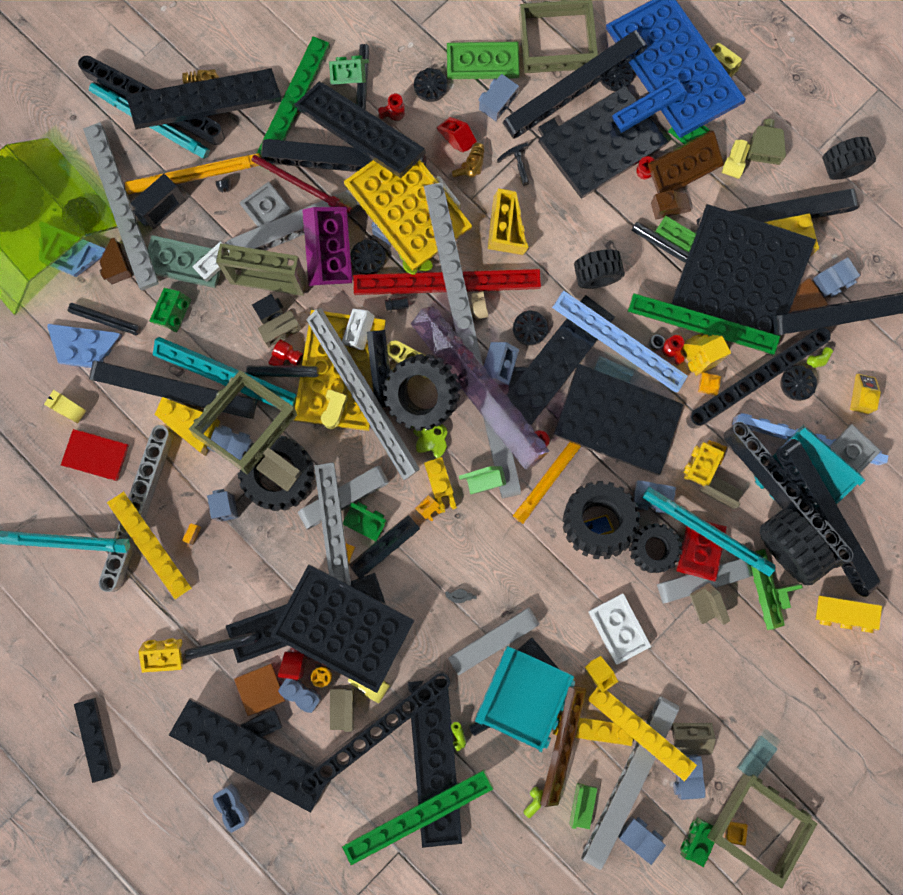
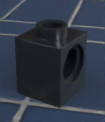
(268, 308)

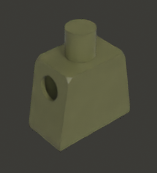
(767, 144)

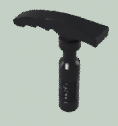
(521, 167)

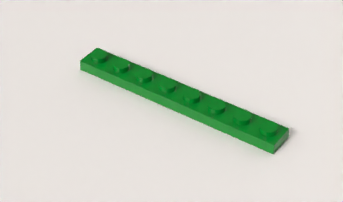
(297, 89)
(703, 323)
(418, 817)

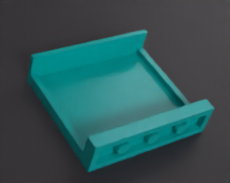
(833, 469)
(525, 698)

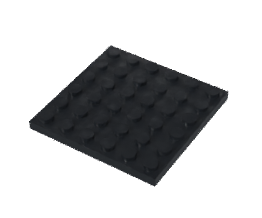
(742, 269)

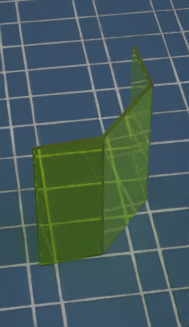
(42, 213)

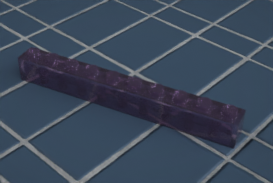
(480, 388)

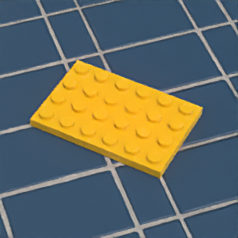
(402, 210)
(312, 390)

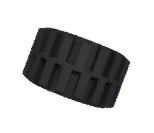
(849, 158)
(599, 269)
(671, 544)

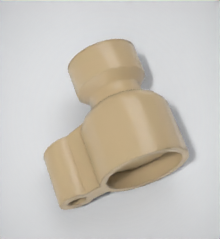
(478, 306)

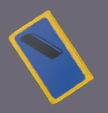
(600, 525)

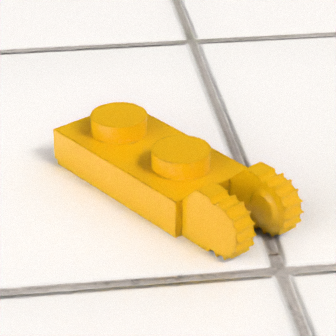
(440, 482)

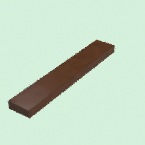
(563, 746)

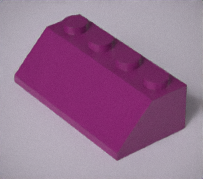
(327, 245)

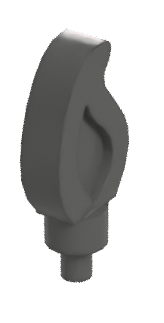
(460, 596)

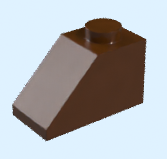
(670, 204)
(114, 263)

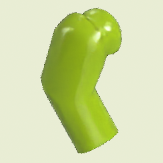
(820, 360)
(458, 732)
(535, 805)

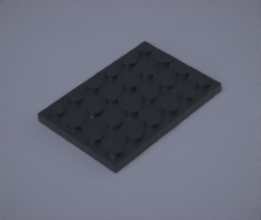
(594, 150)
(618, 419)
(342, 628)

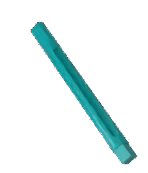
(166, 130)
(709, 531)
(64, 541)

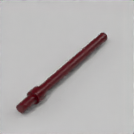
(332, 201)

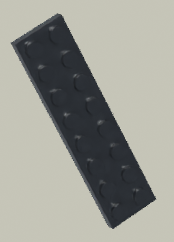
(203, 98)
(360, 129)
(553, 365)
(265, 623)
(245, 753)
(435, 763)

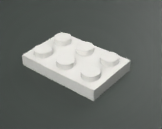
(619, 629)

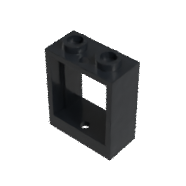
(157, 202)

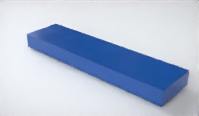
(649, 105)

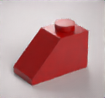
(457, 134)
(292, 665)

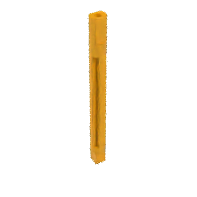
(194, 173)
(546, 482)

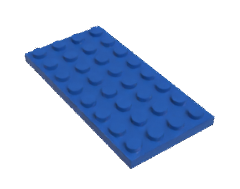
(681, 53)

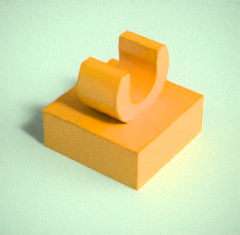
(709, 384)
(427, 507)

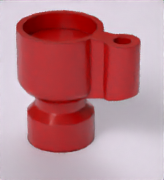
(395, 108)
(673, 347)
(284, 351)

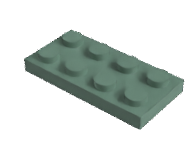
(176, 258)

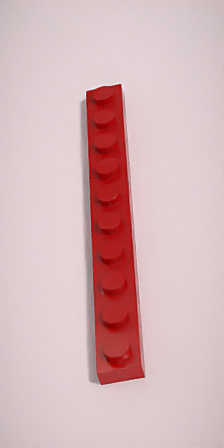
(434, 282)

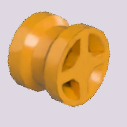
(321, 676)

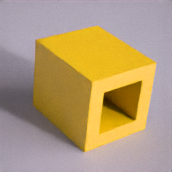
(601, 674)

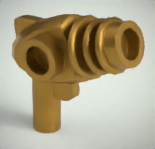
(201, 76)
(473, 162)

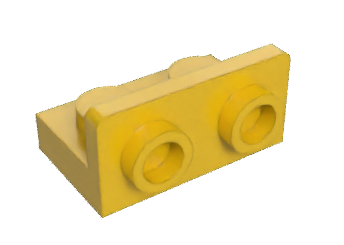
(703, 464)
(161, 655)

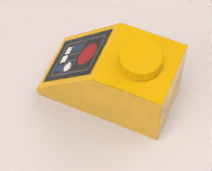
(865, 394)

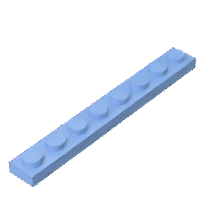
(619, 341)
(784, 432)

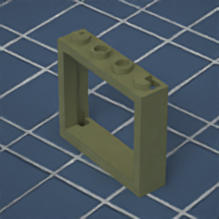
(556, 9)
(262, 269)
(268, 437)
(795, 846)

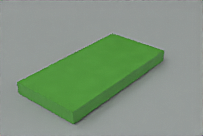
(482, 60)

